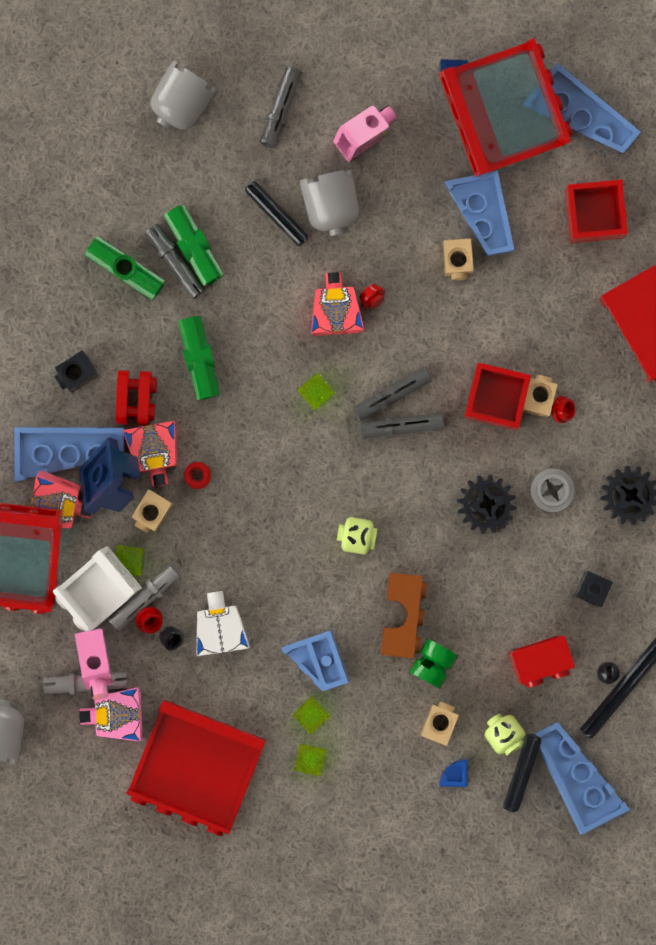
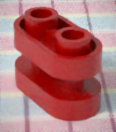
(145, 410)

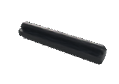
(276, 213)
(522, 772)

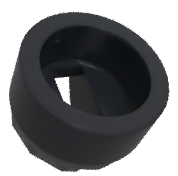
(176, 640)
(602, 672)

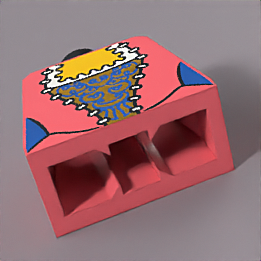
(336, 308)
(155, 449)
(58, 494)

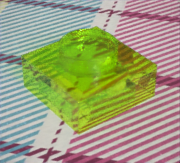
(316, 391)
(131, 557)
(311, 715)
(310, 759)

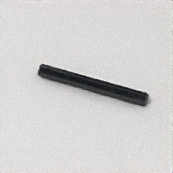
(620, 691)

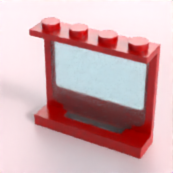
(505, 107)
(29, 557)

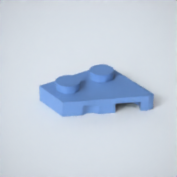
(319, 660)

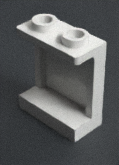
(97, 590)

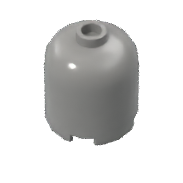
(180, 98)
(331, 201)
(11, 732)

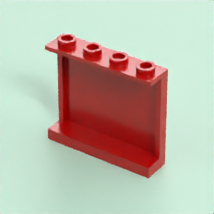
(635, 314)
(196, 768)

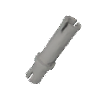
(153, 589)
(75, 683)

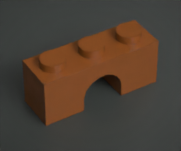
(403, 639)

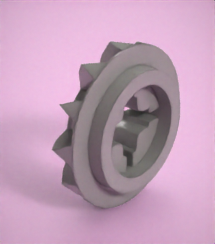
(555, 477)

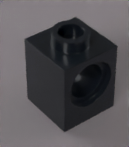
(88, 372)
(593, 588)

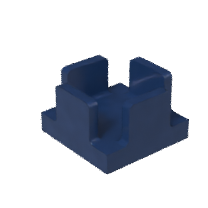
(104, 475)

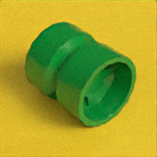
(442, 658)

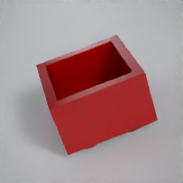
(596, 211)
(497, 396)
(541, 660)

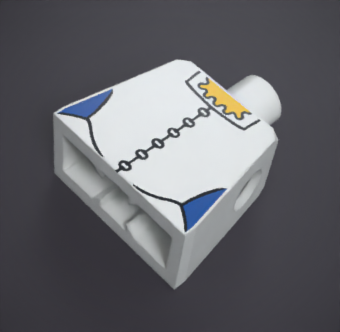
(219, 627)

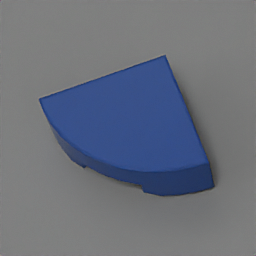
(455, 774)

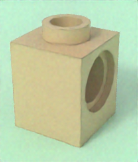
(461, 247)
(536, 408)
(162, 505)
(440, 736)

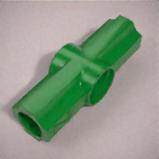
(193, 245)
(110, 259)
(198, 358)

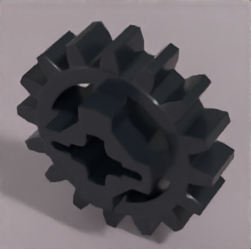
(638, 485)
(503, 499)

